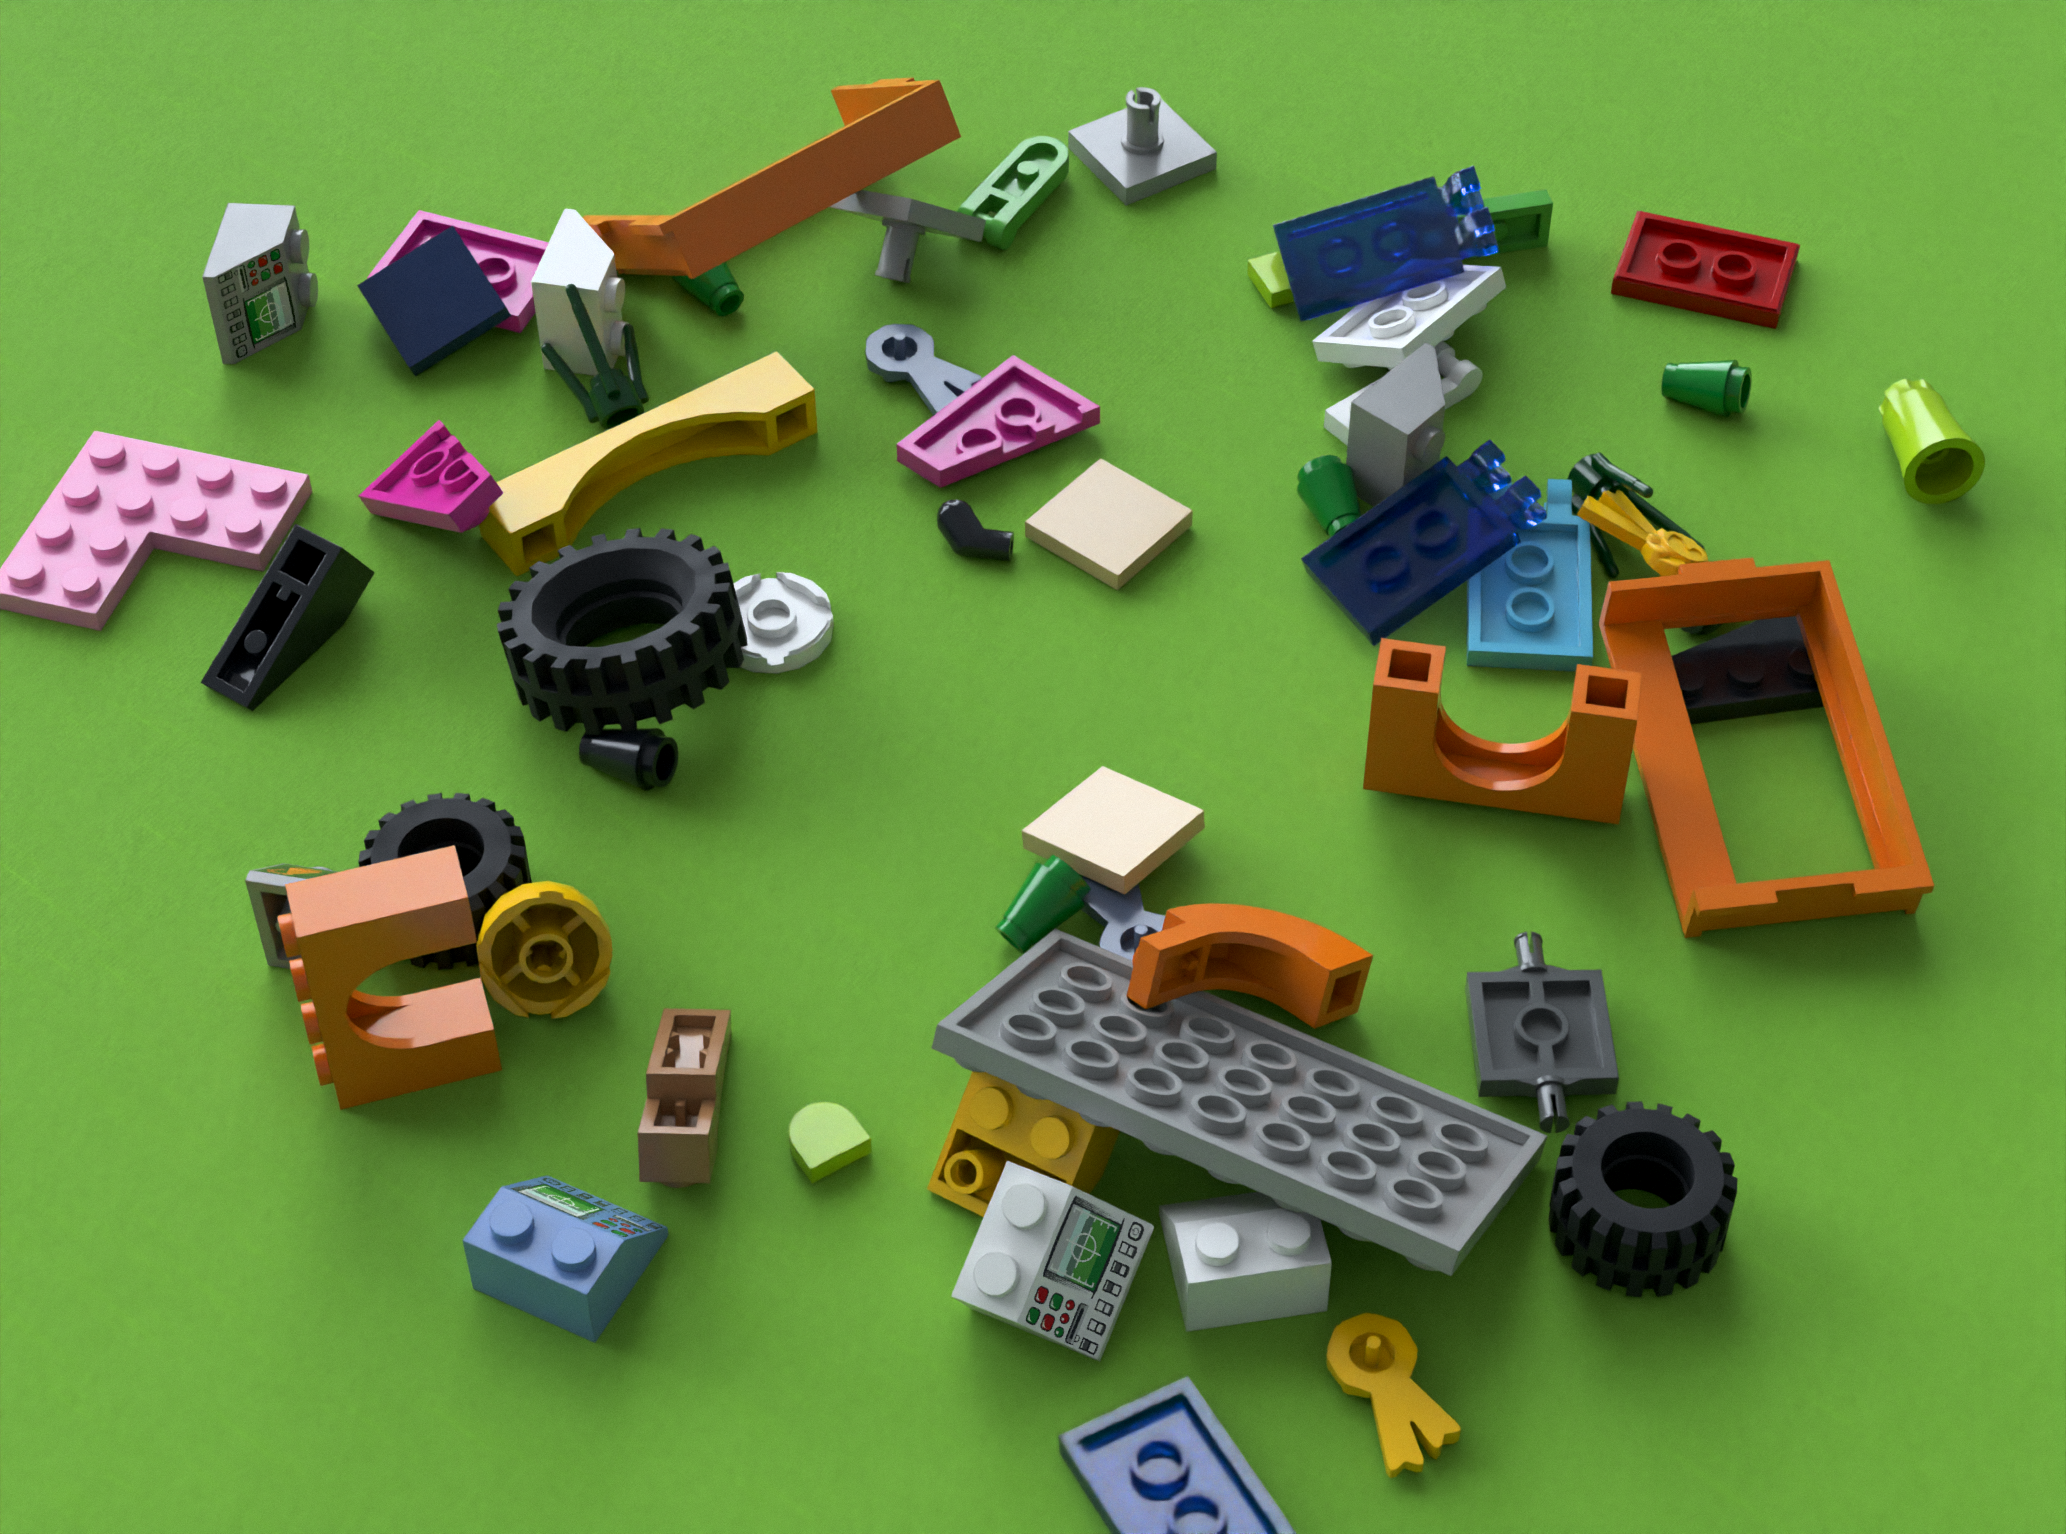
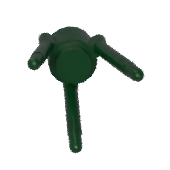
(613, 395)
(1597, 474)

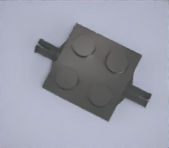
(1541, 1033)

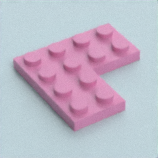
(137, 498)

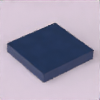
(434, 300)

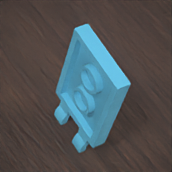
(1538, 596)

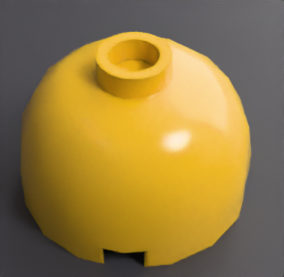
(544, 950)

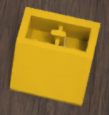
(1005, 1125)

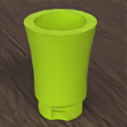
(1931, 446)

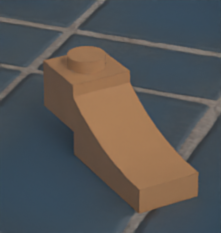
(684, 1097)

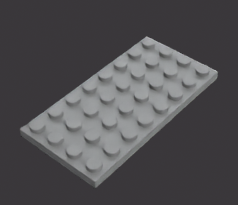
(1247, 1101)

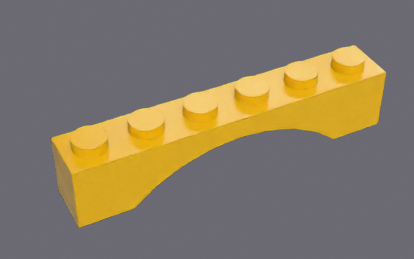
(738, 414)

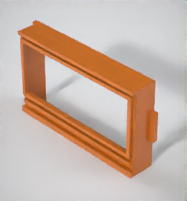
(883, 131)
(1672, 768)

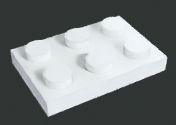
(1398, 324)

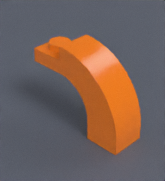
(1254, 953)

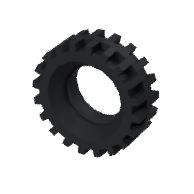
(616, 588)

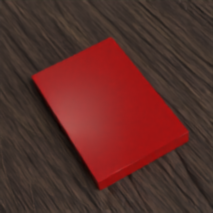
(1705, 269)

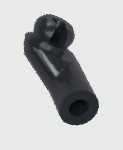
(967, 535)

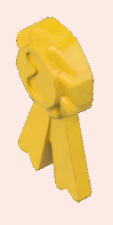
(1659, 548)
(1376, 1361)

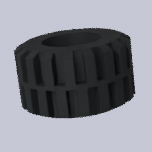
(486, 845)
(1634, 1243)

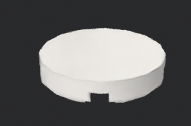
(784, 621)

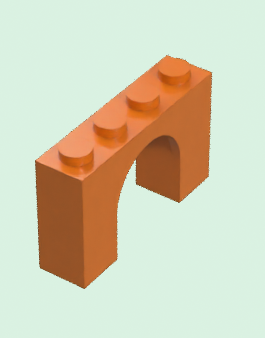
(1567, 774)
(360, 923)

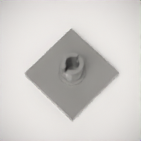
(1142, 148)
(904, 222)

